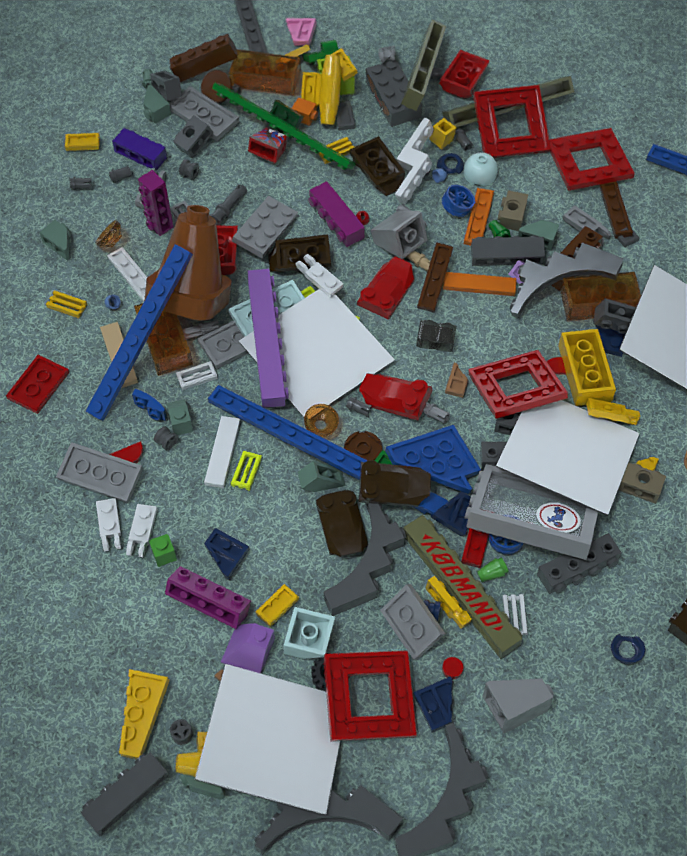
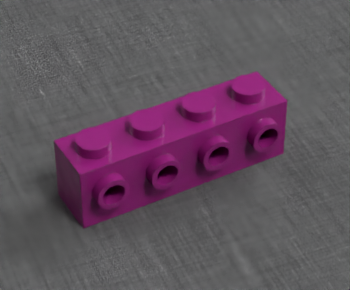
(155, 203)
(336, 214)
(207, 597)

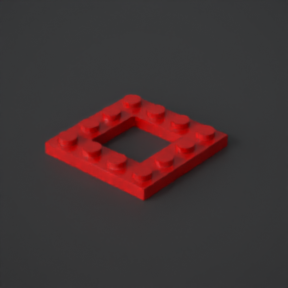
(531, 98)
(618, 167)
(500, 405)
(346, 728)

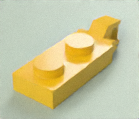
(612, 411)
(448, 603)

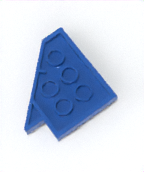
(440, 454)

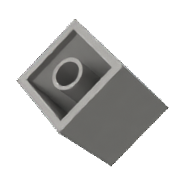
(400, 233)
(517, 701)

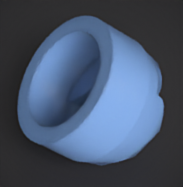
(439, 175)
(114, 299)

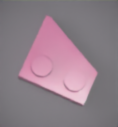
(301, 30)

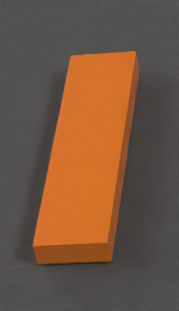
(479, 215)
(479, 284)

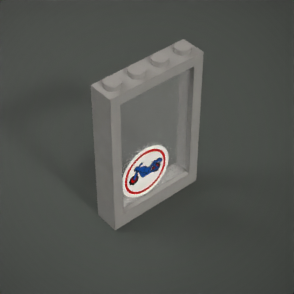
(529, 514)

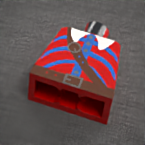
(268, 144)

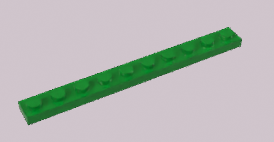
(288, 130)

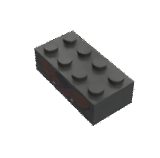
(388, 87)

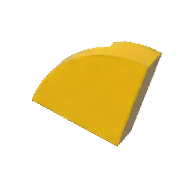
(649, 463)

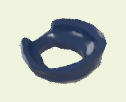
(459, 167)
(636, 642)

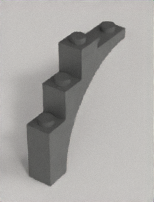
(537, 277)
(360, 584)
(360, 809)
(433, 833)

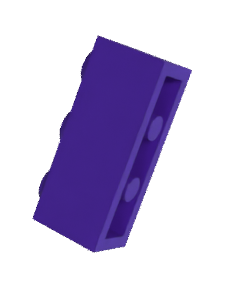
(139, 149)

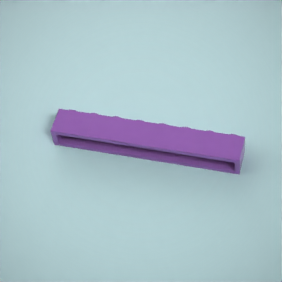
(266, 338)

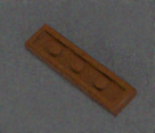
(615, 209)
(435, 277)

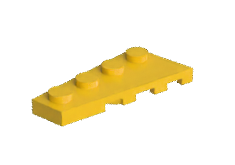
(141, 710)

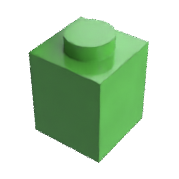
(162, 550)

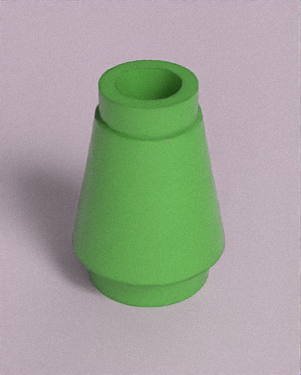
(494, 569)

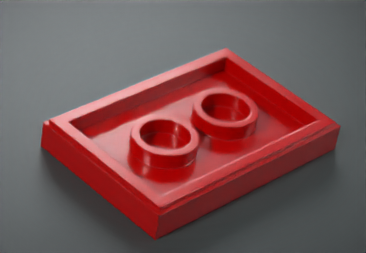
(37, 384)

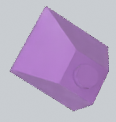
(249, 647)

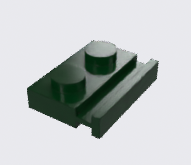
(286, 113)

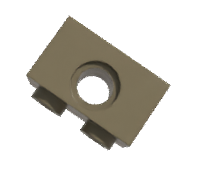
(513, 210)
(648, 491)

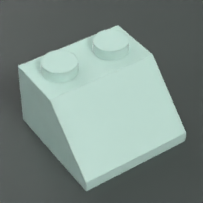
(308, 634)

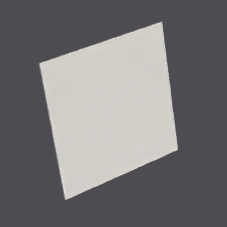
(660, 327)
(323, 350)
(570, 453)
(270, 741)

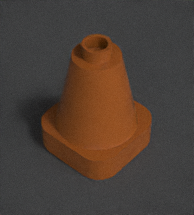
(202, 287)

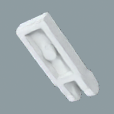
(320, 276)
(108, 522)
(141, 528)

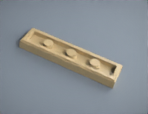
(113, 340)

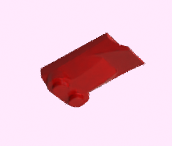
(463, 74)
(227, 248)
(387, 287)
(396, 395)

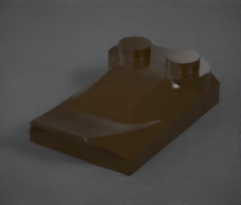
(378, 165)
(290, 251)
(393, 484)
(341, 523)

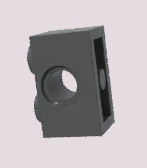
(201, 133)

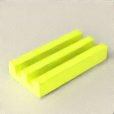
(242, 484)

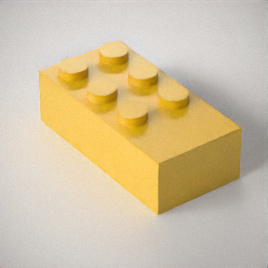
(586, 366)

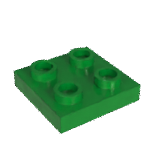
(327, 48)

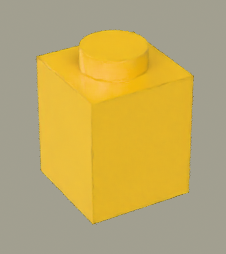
(443, 133)

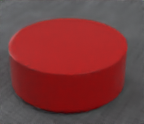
(452, 667)

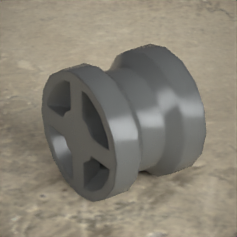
(189, 169)
(165, 438)
(180, 727)

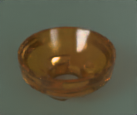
(110, 235)
(324, 413)

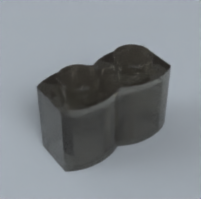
(436, 336)

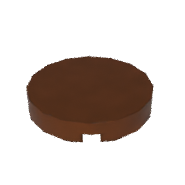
(208, 81)
(359, 443)

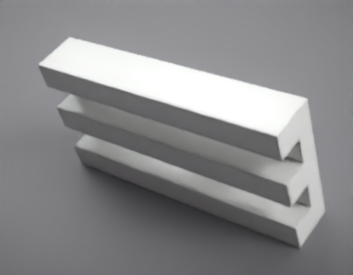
(197, 378)
(513, 599)

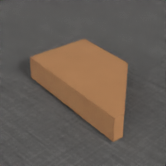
(457, 382)

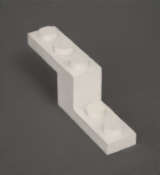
(414, 161)

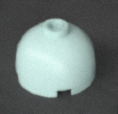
(480, 169)

